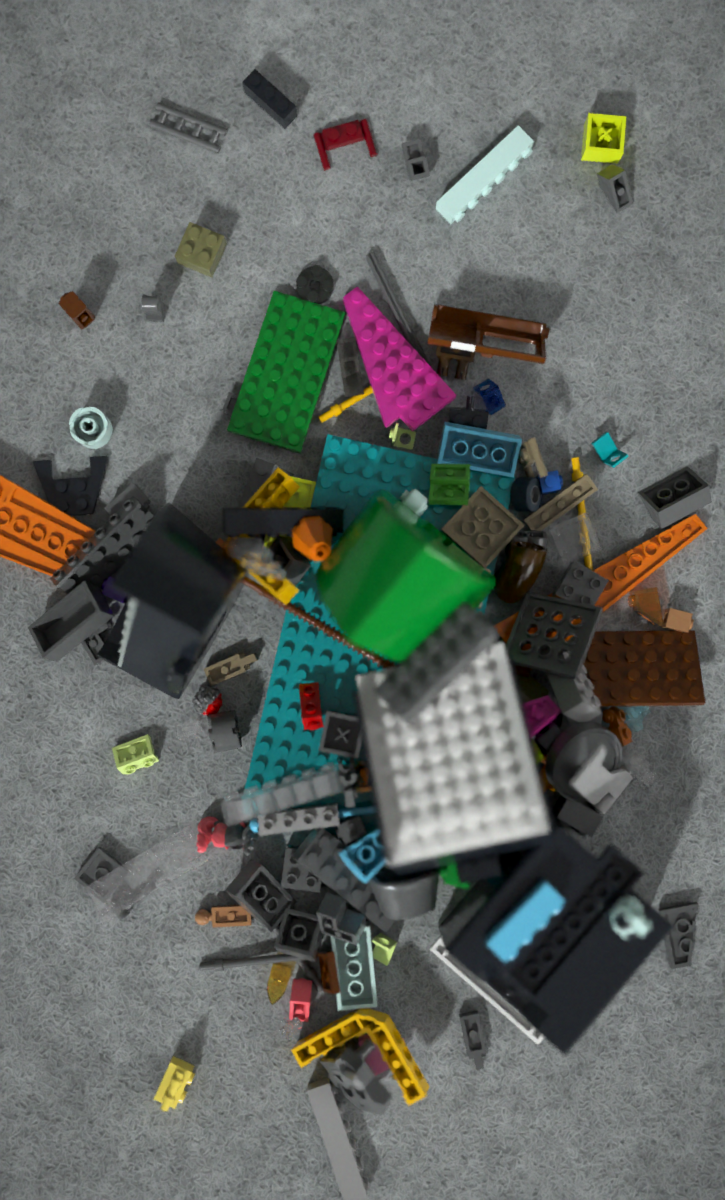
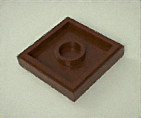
(329, 972)

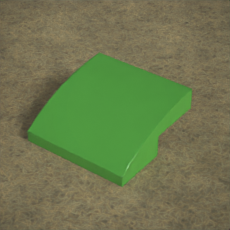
(449, 484)

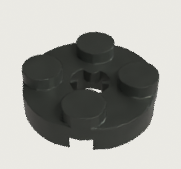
(314, 274)

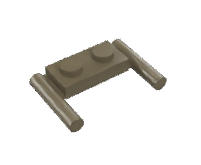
(528, 455)

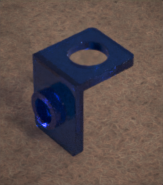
(491, 396)

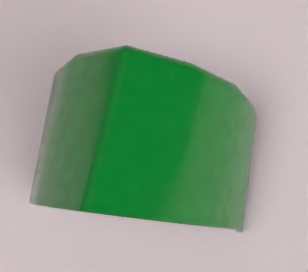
(396, 578)

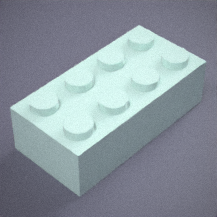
(355, 972)

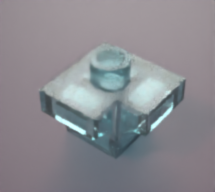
(635, 716)

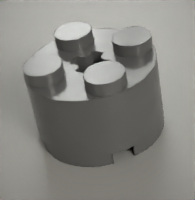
(224, 731)

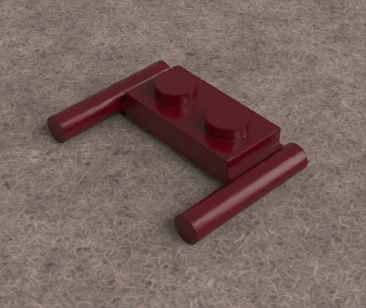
(341, 136)

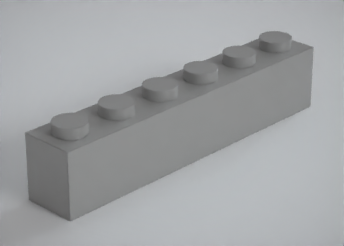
(337, 1140)

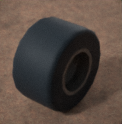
(526, 494)

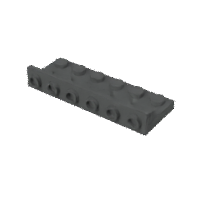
(105, 549)

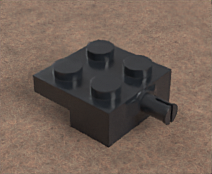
(468, 415)

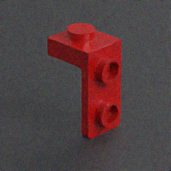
(310, 706)

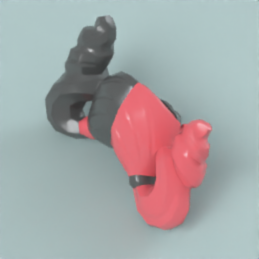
(235, 836)

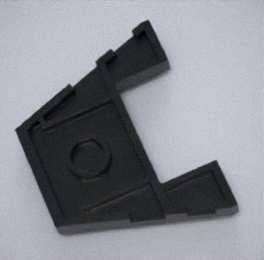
(72, 495)

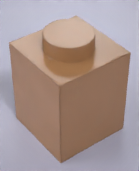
(677, 620)

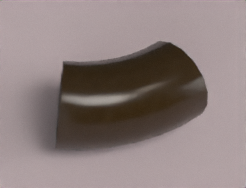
(519, 570)

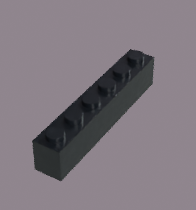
(275, 520)

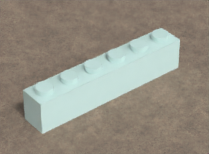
(485, 175)

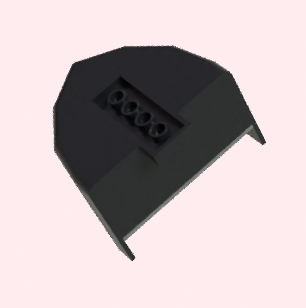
(175, 605)

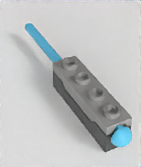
(305, 818)

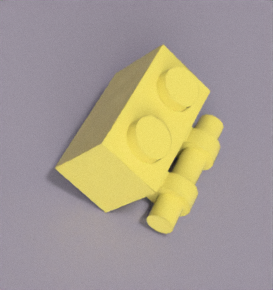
(173, 1083)

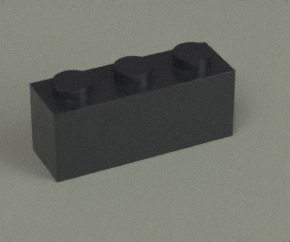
(270, 99)

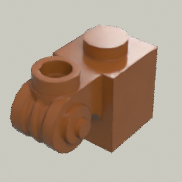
(618, 727)

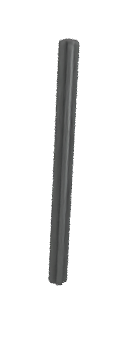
(394, 304)

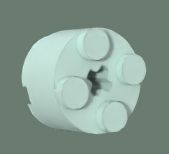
(86, 417)

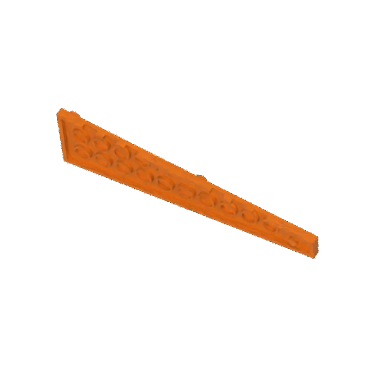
(626, 570)

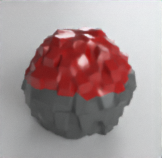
(208, 700)

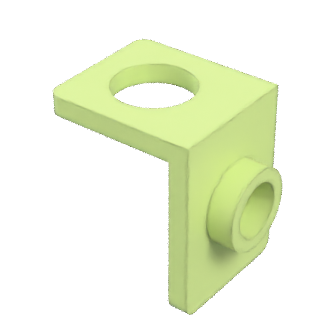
(395, 434)
(383, 948)

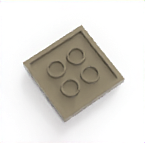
(482, 527)

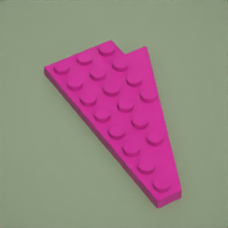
(397, 373)

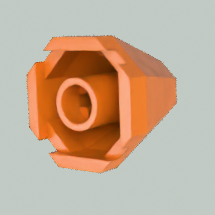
(313, 538)

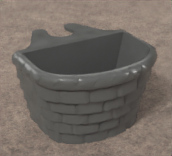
(405, 894)

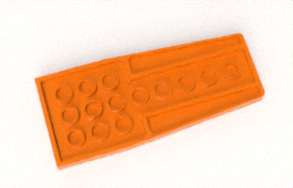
(37, 531)

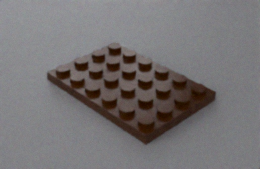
(645, 668)

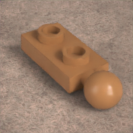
(224, 916)

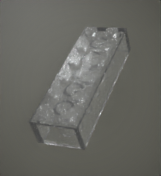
(281, 795)

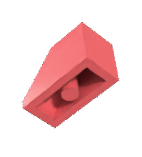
(300, 999)

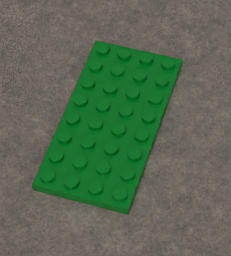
(286, 372)

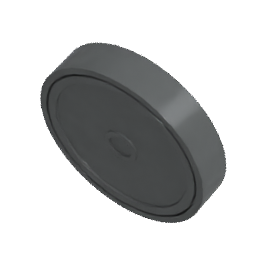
(573, 750)

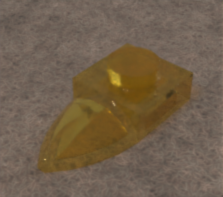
(278, 981)

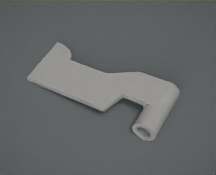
(598, 784)

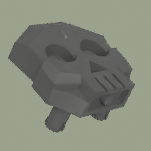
(356, 1078)

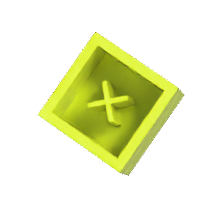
(603, 138)

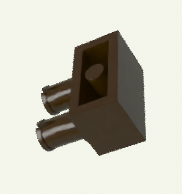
(463, 357)

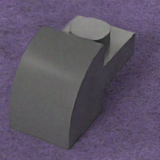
(415, 160)

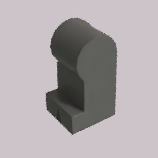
(153, 308)

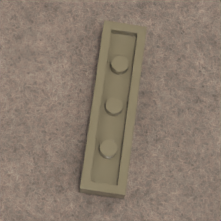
(561, 503)

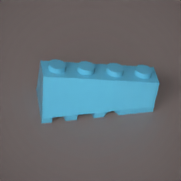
(364, 857)

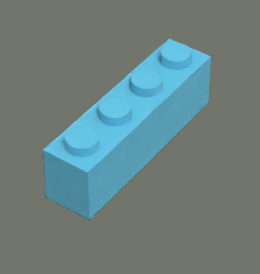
(524, 920)

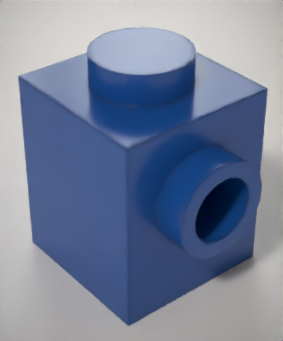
(550, 483)

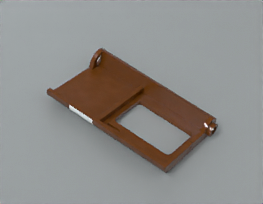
(465, 331)

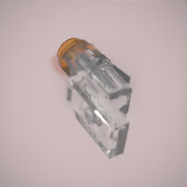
(254, 556)

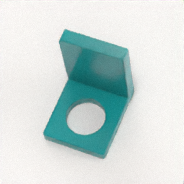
(607, 450)

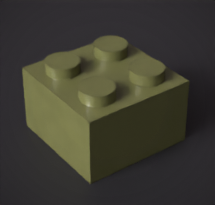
(200, 249)

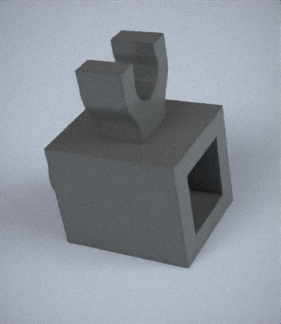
(351, 829)

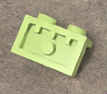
(134, 755)

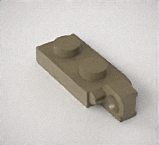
(229, 668)

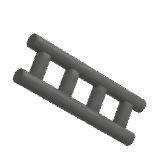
(192, 138)

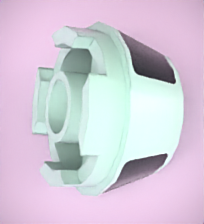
(629, 918)

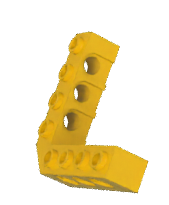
(274, 493)
(383, 1033)

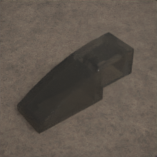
(350, 367)

